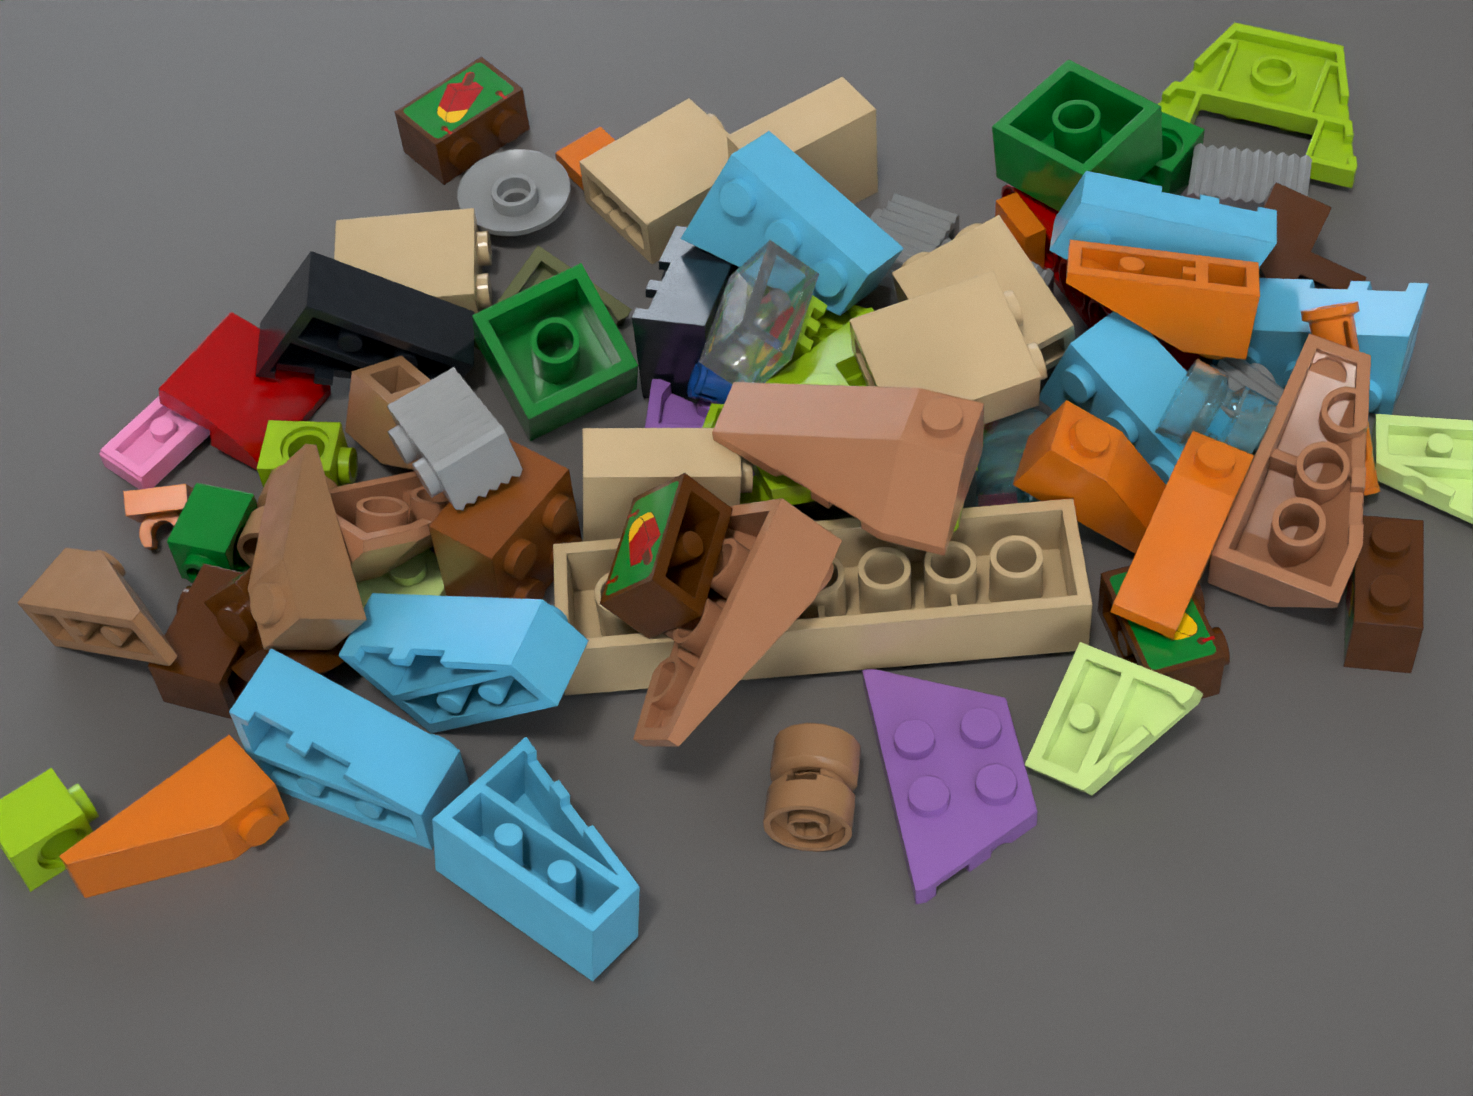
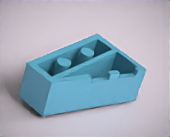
(780, 198)
(1143, 216)
(1383, 325)
(1125, 381)
(464, 656)
(346, 751)
(538, 864)

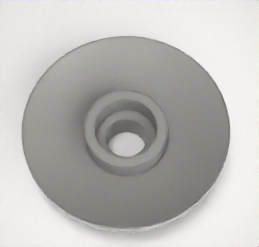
(515, 191)

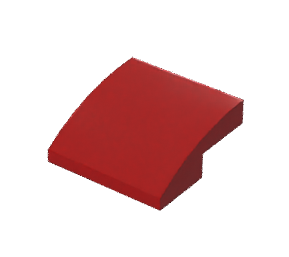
(223, 394)

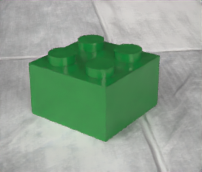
(1072, 127)
(555, 351)

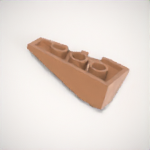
(876, 452)
(1303, 497)
(385, 522)
(762, 582)

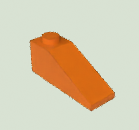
(1180, 297)
(1095, 466)
(1182, 534)
(185, 823)

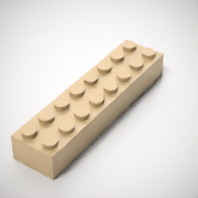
(1002, 590)

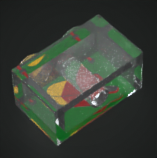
(759, 316)

